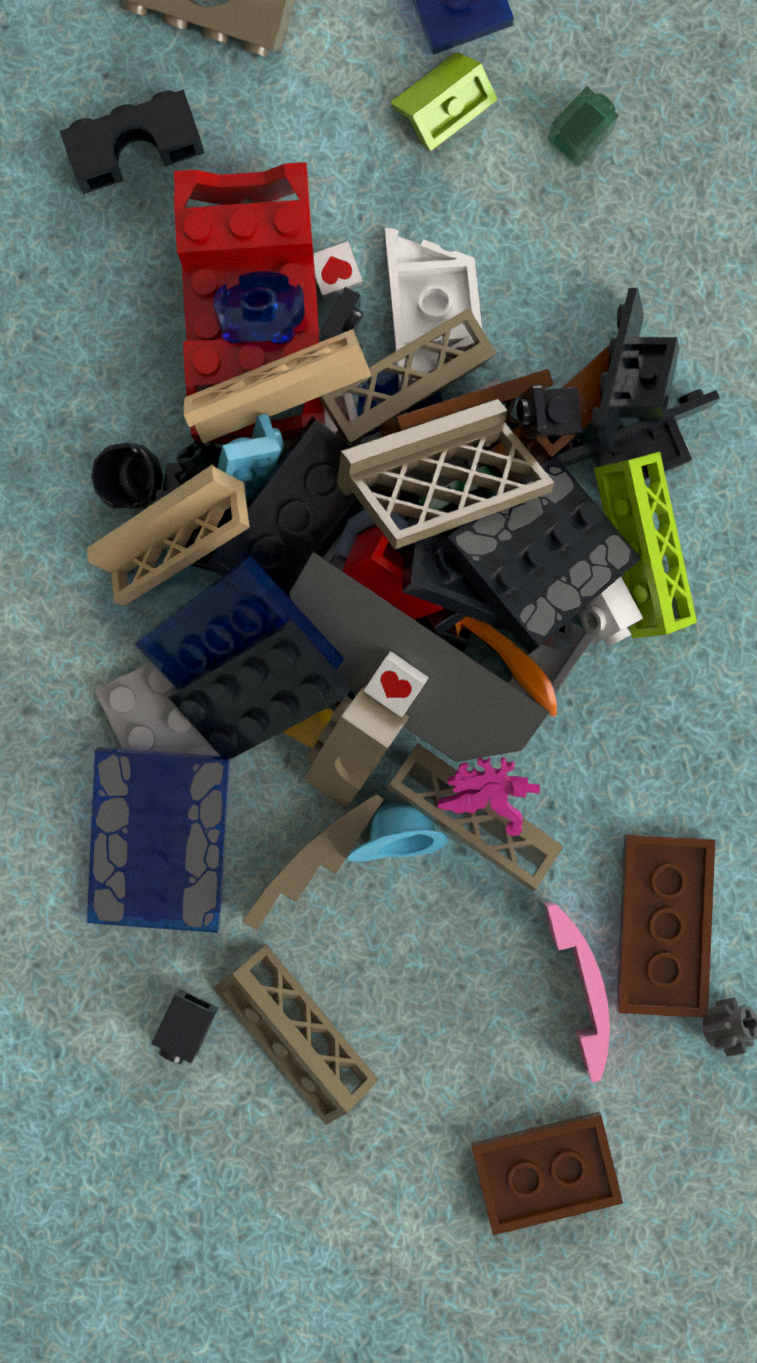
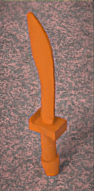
(522, 667)

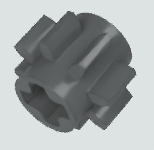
(730, 1027)

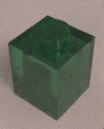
(583, 125)

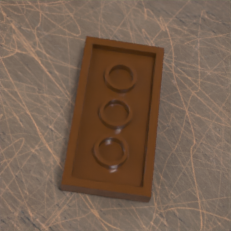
(665, 926)

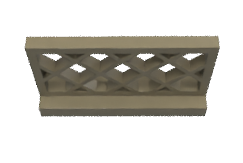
(427, 449)

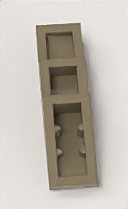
(326, 849)

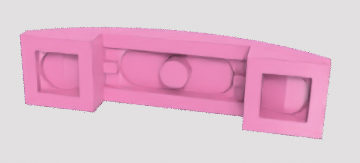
(594, 1040)

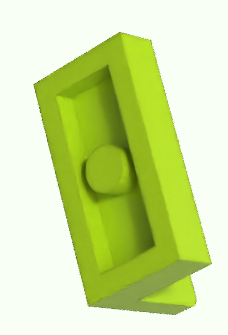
(446, 99)

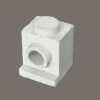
(610, 614)

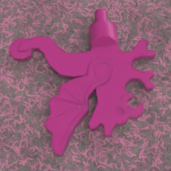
(478, 786)

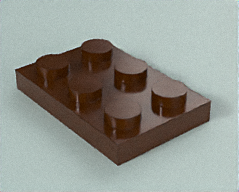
(546, 1173)

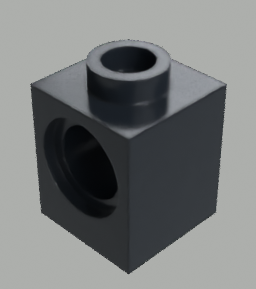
(184, 1027)

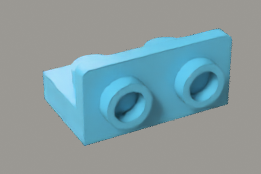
(253, 458)

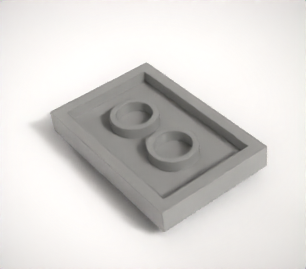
(146, 717)

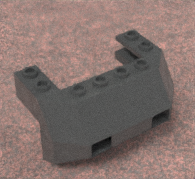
(462, 704)

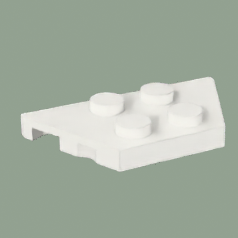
(427, 291)

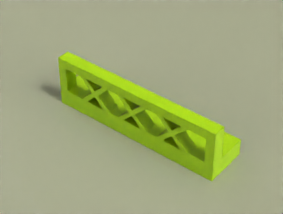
(630, 509)

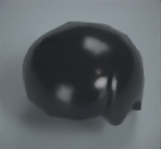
(125, 464)

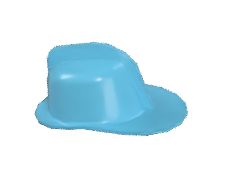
(399, 832)

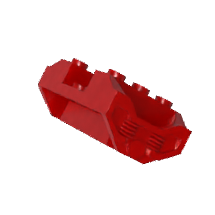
(235, 240)

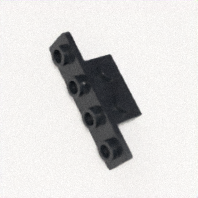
(637, 375)
(645, 437)

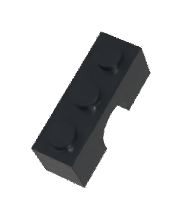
(97, 143)

